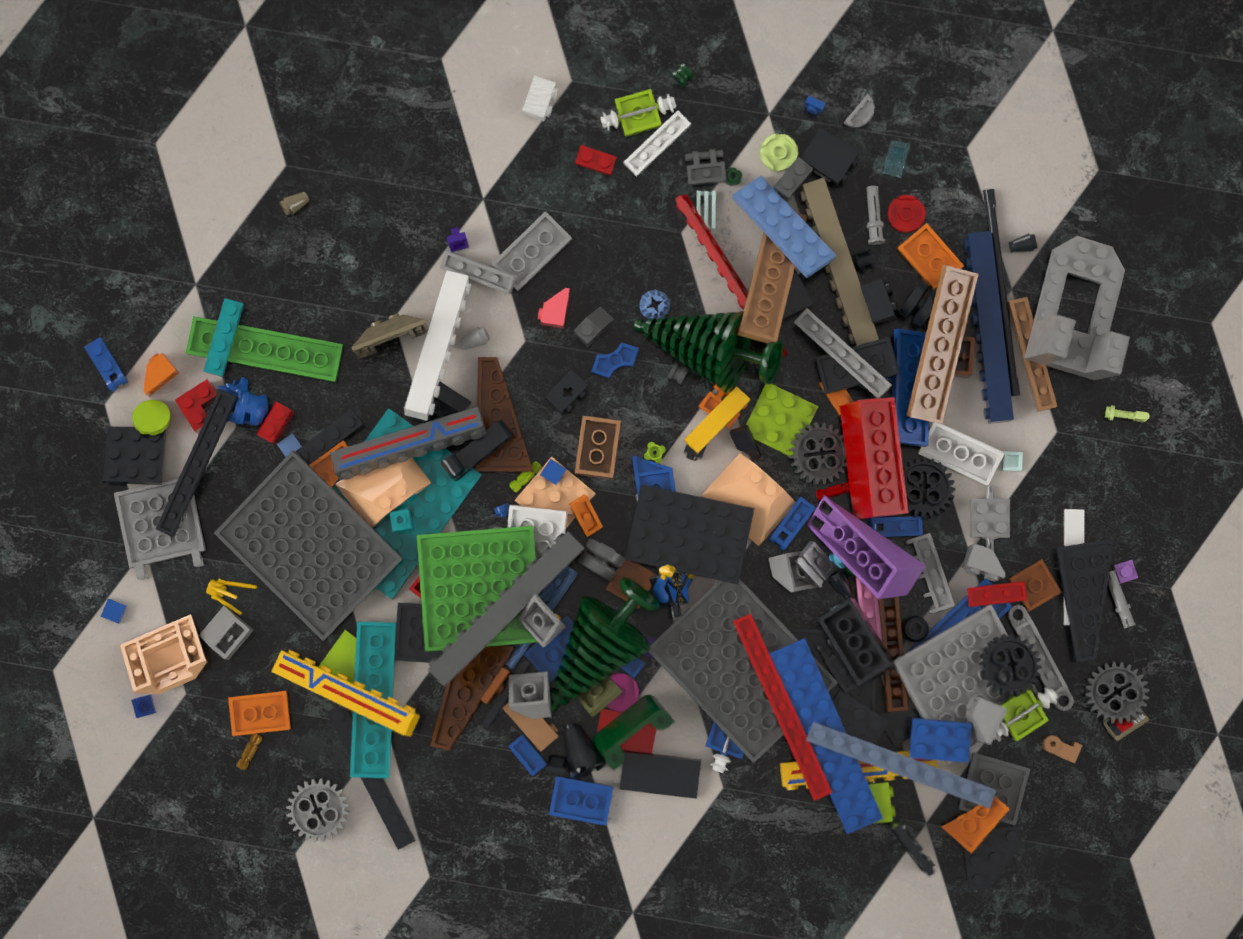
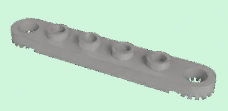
(1049, 672)

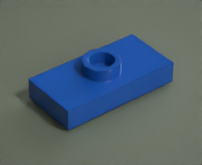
(527, 755)

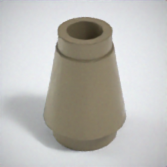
(293, 203)

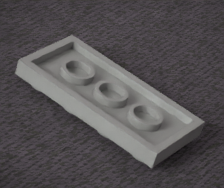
(533, 250)

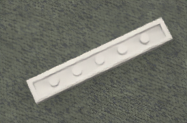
(1073, 535)

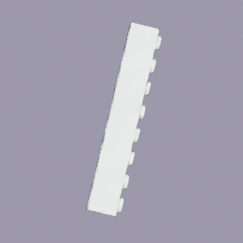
(437, 345)

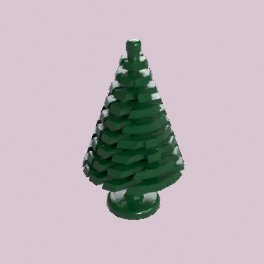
(712, 346)
(601, 643)

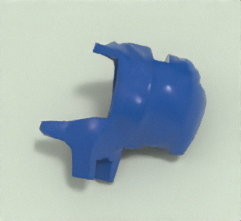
(249, 407)

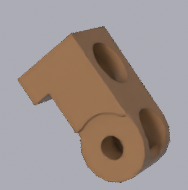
(1054, 746)

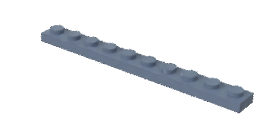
(901, 765)

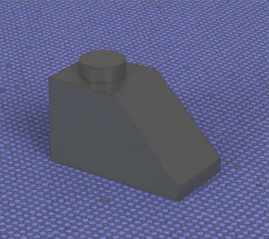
(593, 326)

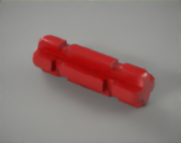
(833, 491)

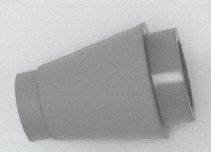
(475, 338)

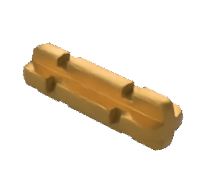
(249, 751)

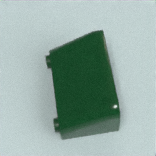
(625, 725)

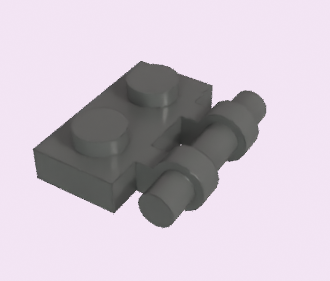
(705, 173)

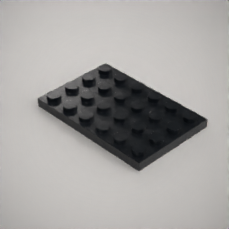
(689, 534)

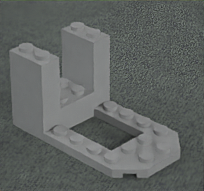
(1053, 336)

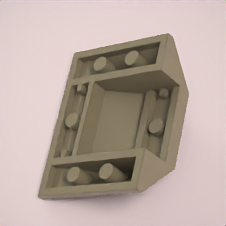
(388, 330)

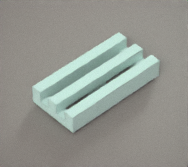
(698, 205)

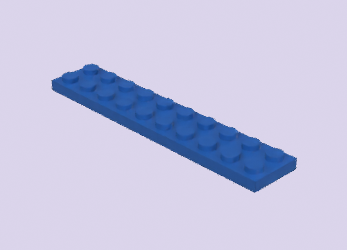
(813, 704)

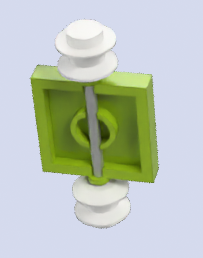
(638, 112)
(1025, 713)

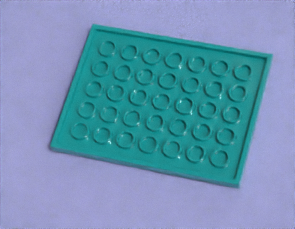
(429, 508)

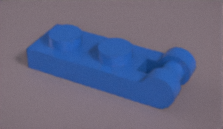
(105, 364)
(792, 522)
(898, 526)

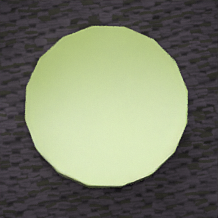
(778, 152)

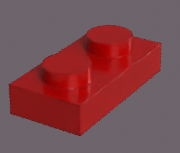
(595, 160)

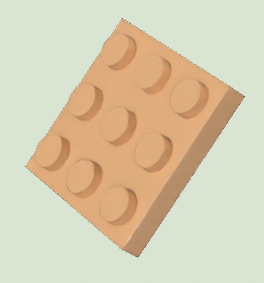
(544, 494)

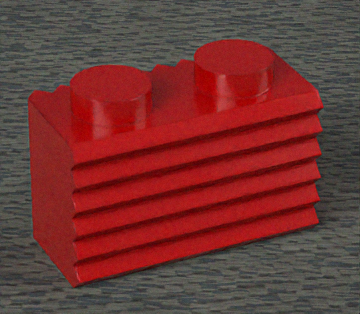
(275, 423)

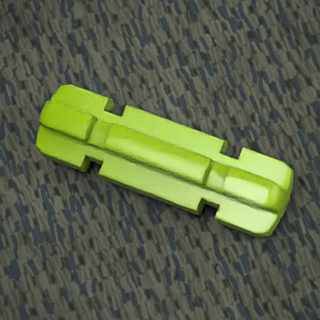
(525, 477)

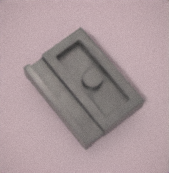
(815, 564)

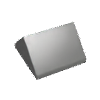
(541, 621)

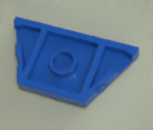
(652, 474)

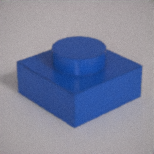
(814, 105)

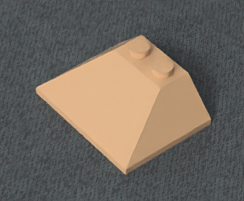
(751, 487)
(383, 489)
(164, 657)

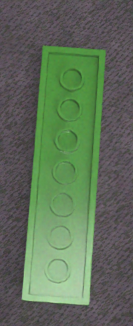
(271, 350)

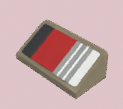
(1119, 731)

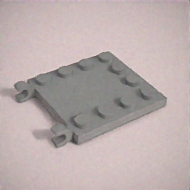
(139, 515)

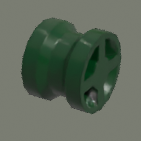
(682, 74)

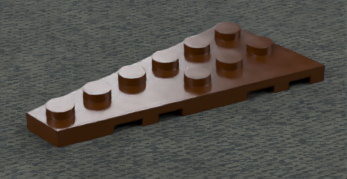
(496, 405)

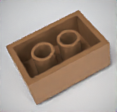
(597, 447)

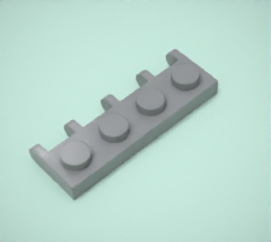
(933, 573)

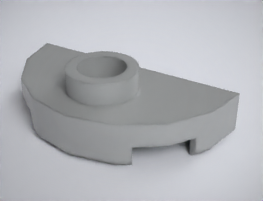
(862, 113)

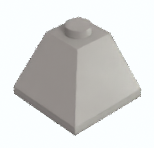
(788, 573)
(530, 694)
(984, 718)

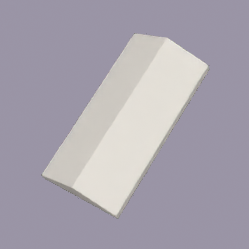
(962, 453)

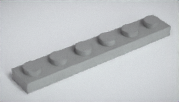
(843, 353)

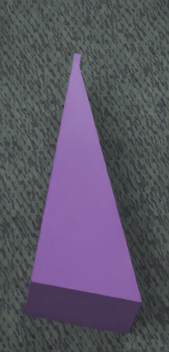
(868, 554)

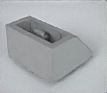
(983, 561)
(226, 633)

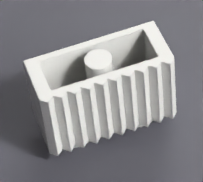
(539, 98)

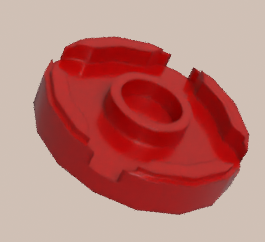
(906, 214)

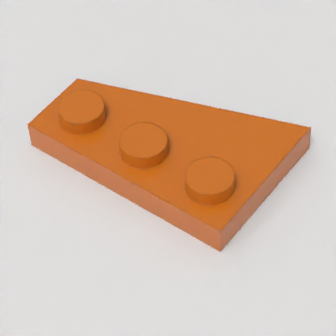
(976, 824)

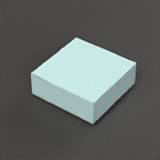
(1012, 461)

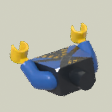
(671, 589)

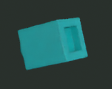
(401, 520)

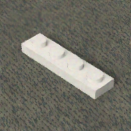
(657, 143)

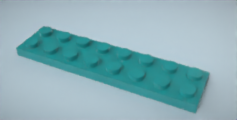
(376, 670)

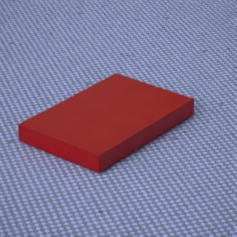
(640, 742)

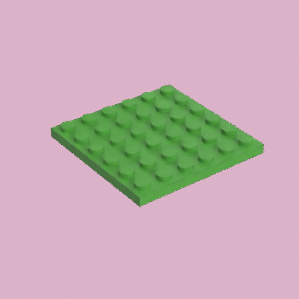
(464, 575)

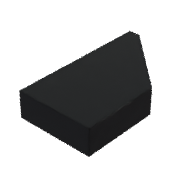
(745, 441)

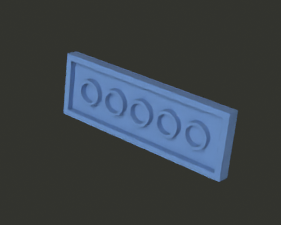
(784, 226)

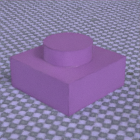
(1125, 571)

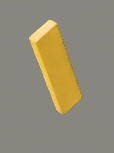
(717, 420)

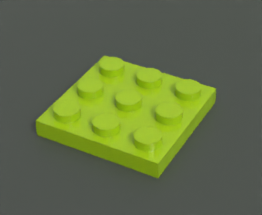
(779, 417)

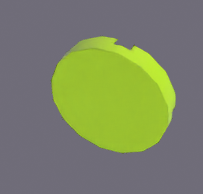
(151, 417)

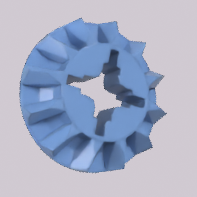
(658, 296)

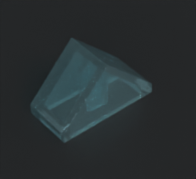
(896, 158)

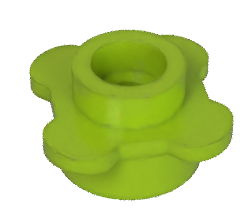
(651, 448)

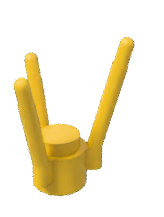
(217, 589)

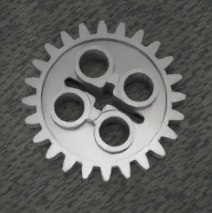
(301, 817)

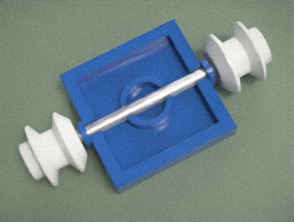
(721, 742)

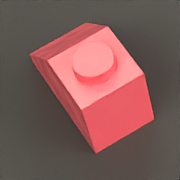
(555, 310)

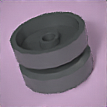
(601, 559)

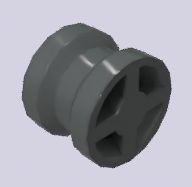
(678, 372)

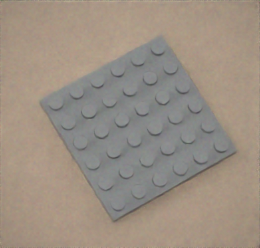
(945, 669)

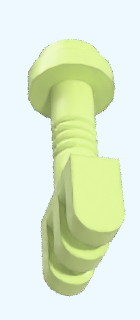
(1138, 416)

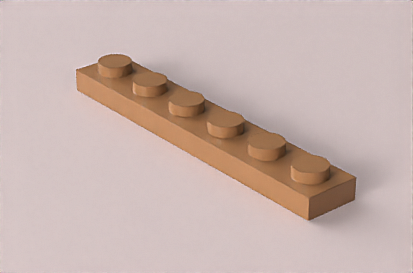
(1036, 372)

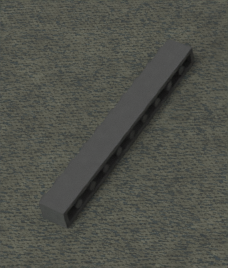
(501, 613)

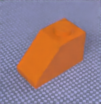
(158, 373)

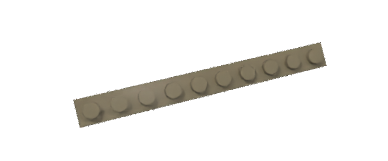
(841, 269)

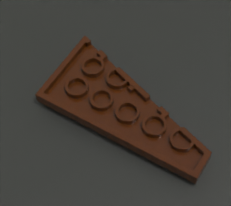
(464, 694)

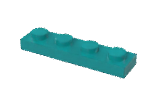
(223, 337)

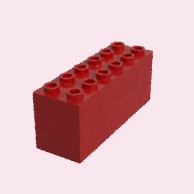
(874, 458)

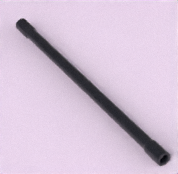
(990, 205)

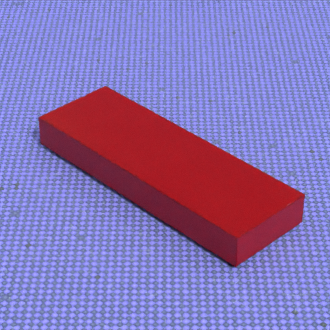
(996, 594)

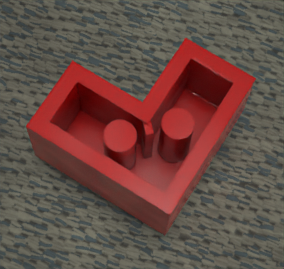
(194, 403)

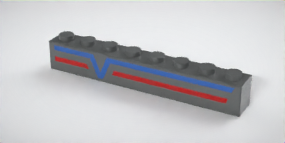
(408, 443)

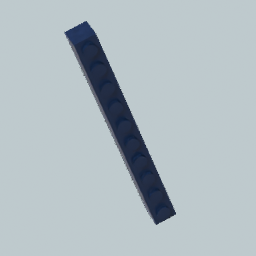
(989, 329)

